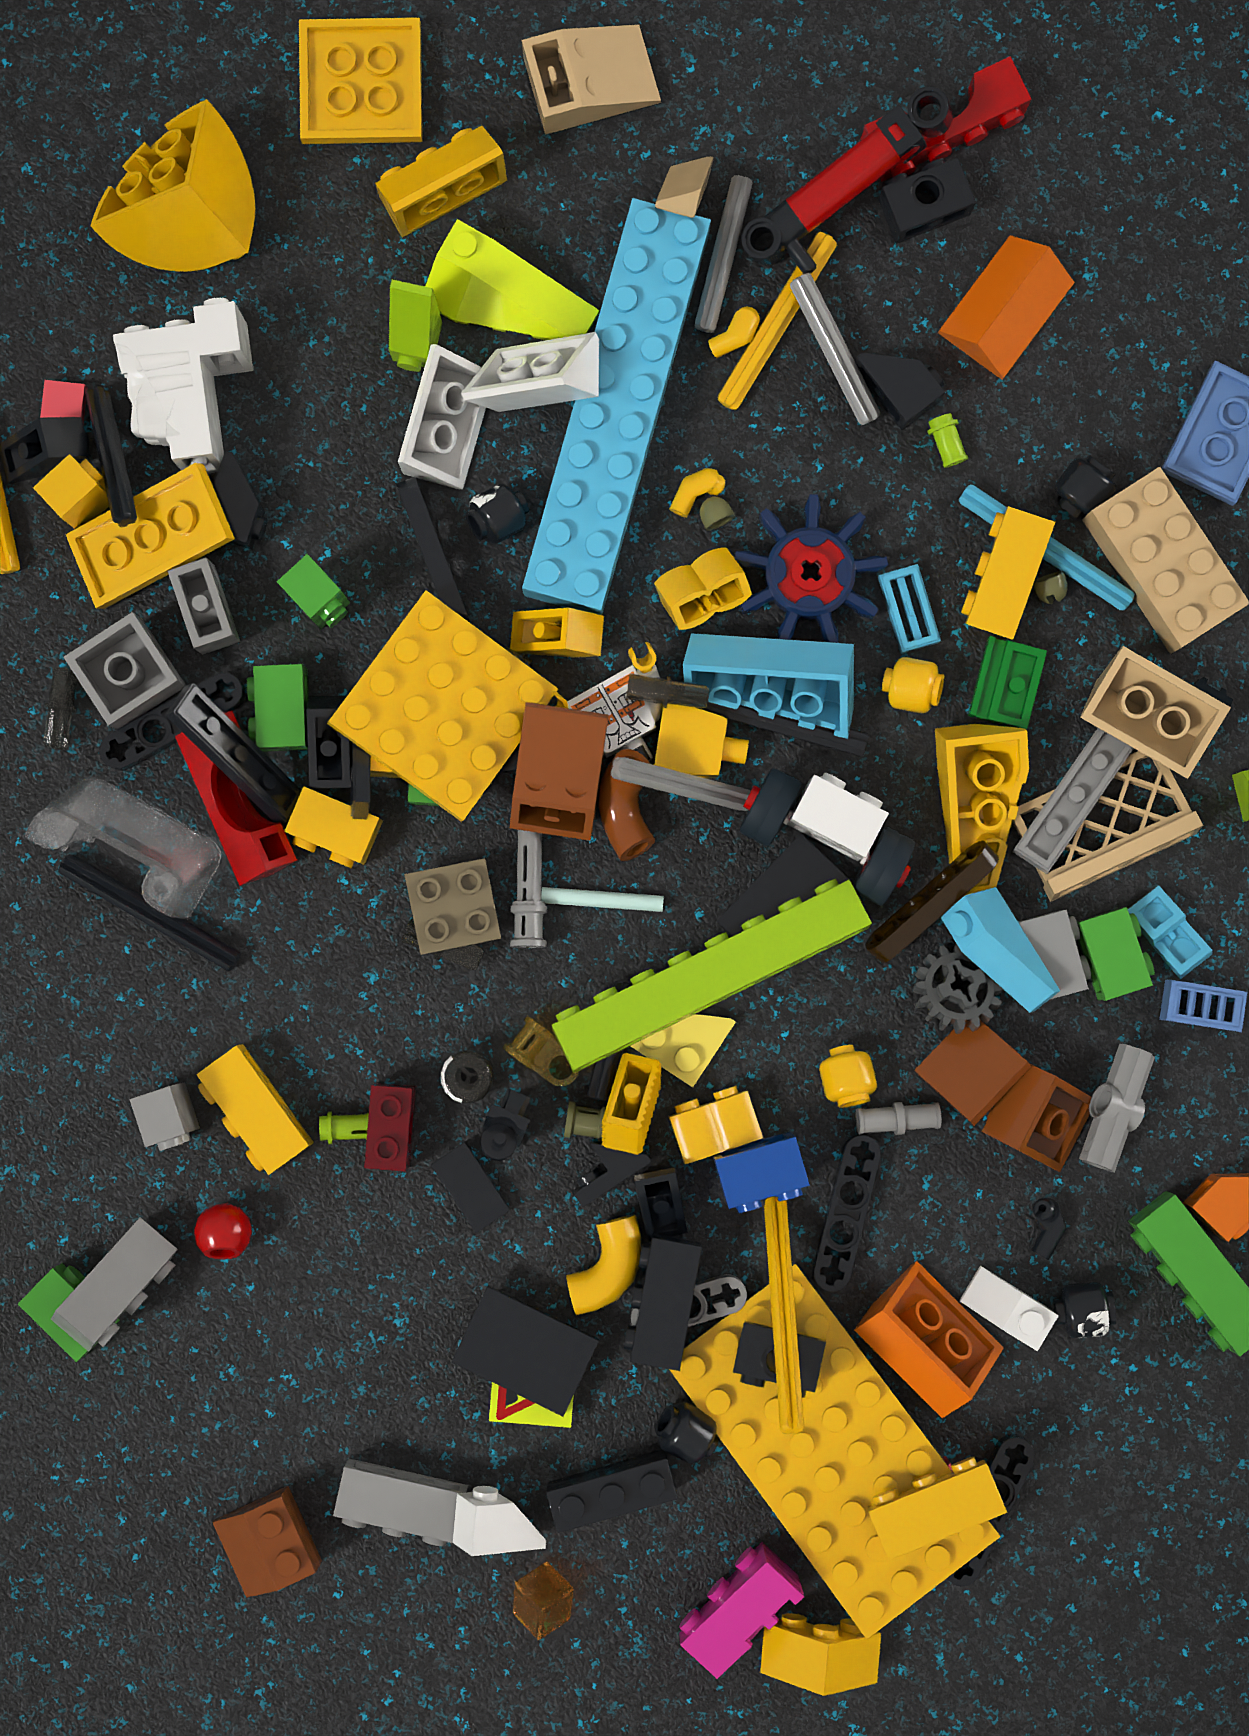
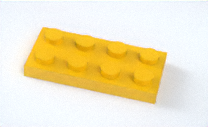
(173, 527)

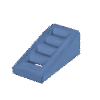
(1172, 998)

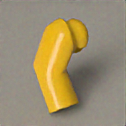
(694, 485)

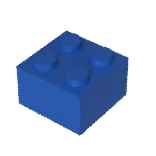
(761, 1171)

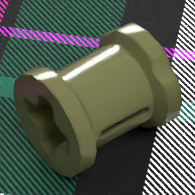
(584, 1121)

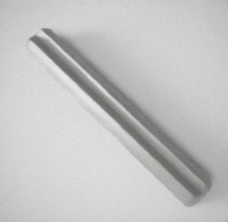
(723, 254)
(834, 348)
(679, 783)

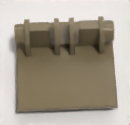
(452, 906)

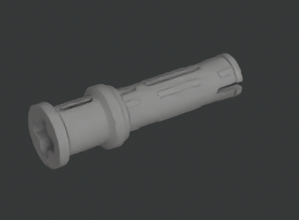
(529, 907)

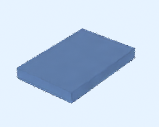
(1214, 438)

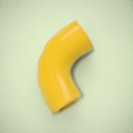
(614, 1270)

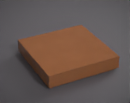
(972, 1070)

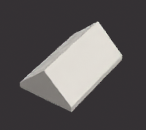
(538, 374)
(442, 423)

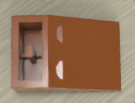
(558, 771)

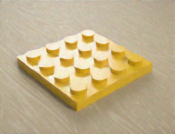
(441, 706)

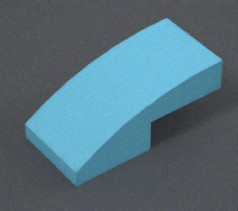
(1170, 933)

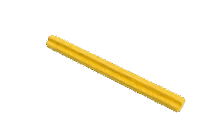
(783, 1317)

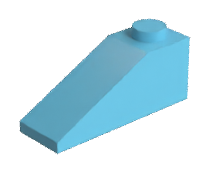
(999, 947)

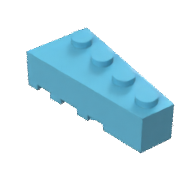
(776, 677)

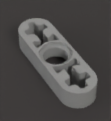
(721, 1308)

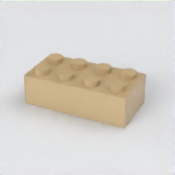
(1165, 560)

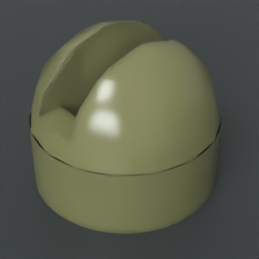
(715, 513)
(1051, 586)

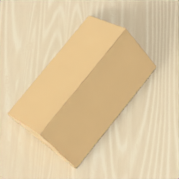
(1154, 711)

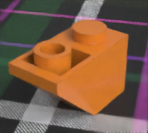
(1222, 1204)

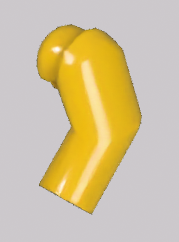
(738, 333)

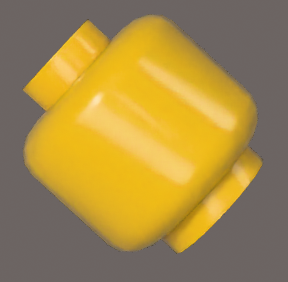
(913, 685)
(848, 1076)

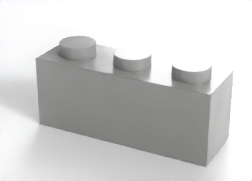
(115, 1286)
(398, 1502)

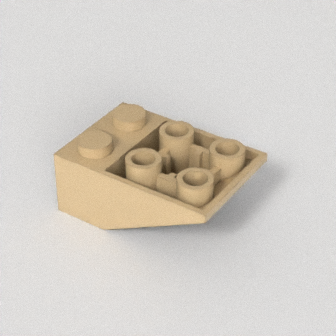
(588, 74)

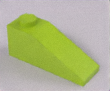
(412, 324)

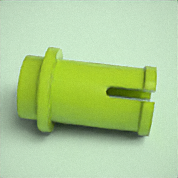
(947, 440)
(343, 1127)

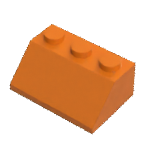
(930, 1340)

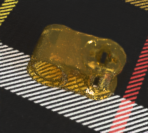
(539, 1052)

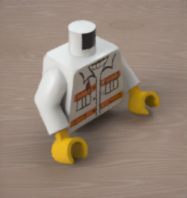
(627, 719)

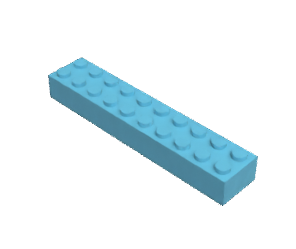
(613, 432)

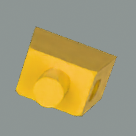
(696, 742)

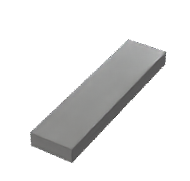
(1072, 800)

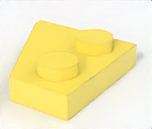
(687, 1045)

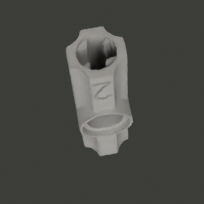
(1117, 1107)

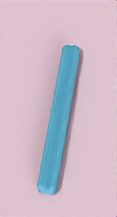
(1056, 554)

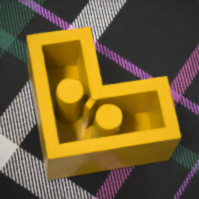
(820, 1655)

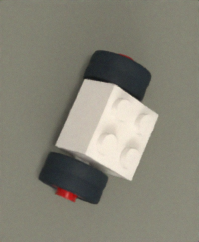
(836, 820)

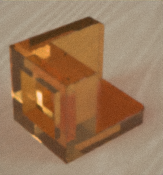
(542, 1600)

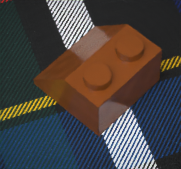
(1040, 1117)
(268, 1543)

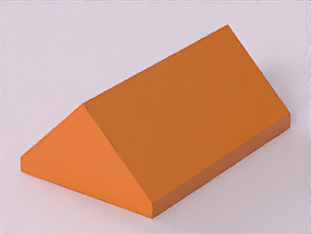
(1008, 304)

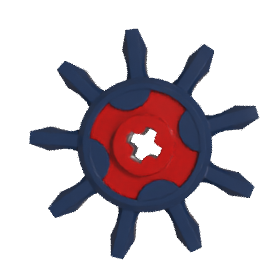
(810, 548)

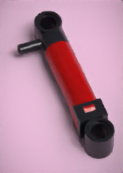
(894, 140)

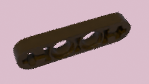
(932, 901)

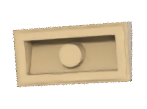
(685, 187)

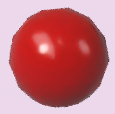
(223, 1231)

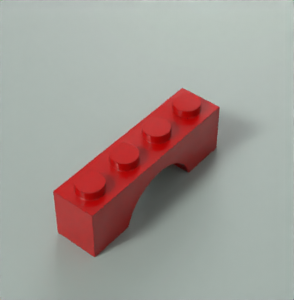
(994, 99)
(250, 842)

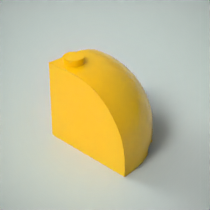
(182, 198)

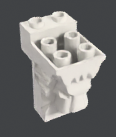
(173, 379)

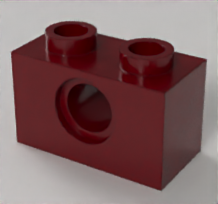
(390, 1127)

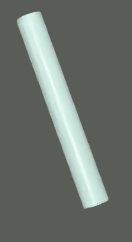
(602, 899)

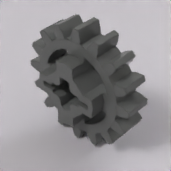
(943, 995)

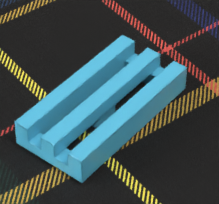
(918, 642)

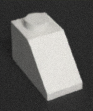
(1009, 1308)
(492, 1524)

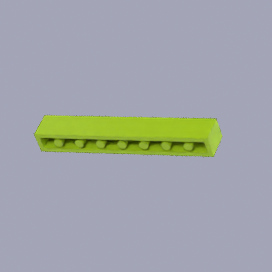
(711, 975)

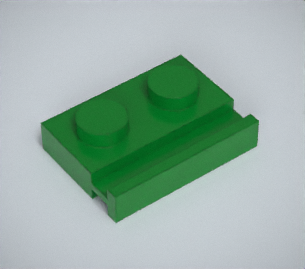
(1007, 683)

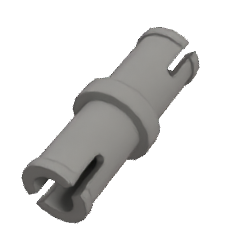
(898, 1118)

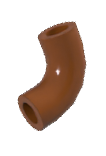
(621, 812)

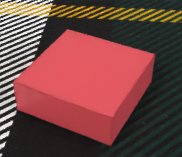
(63, 399)

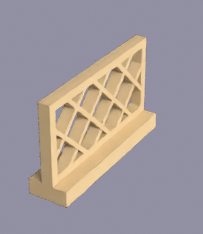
(1128, 848)

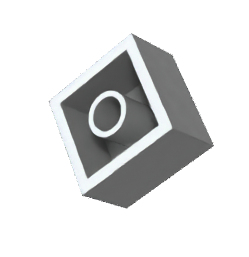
(124, 671)

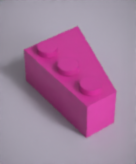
(739, 1609)

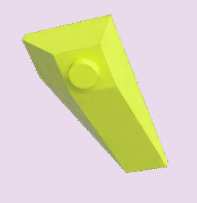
(495, 288)

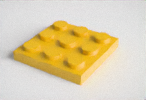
(360, 80)

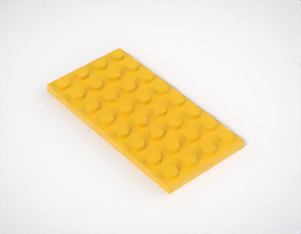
(825, 1478)

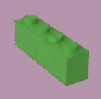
(1197, 1267)

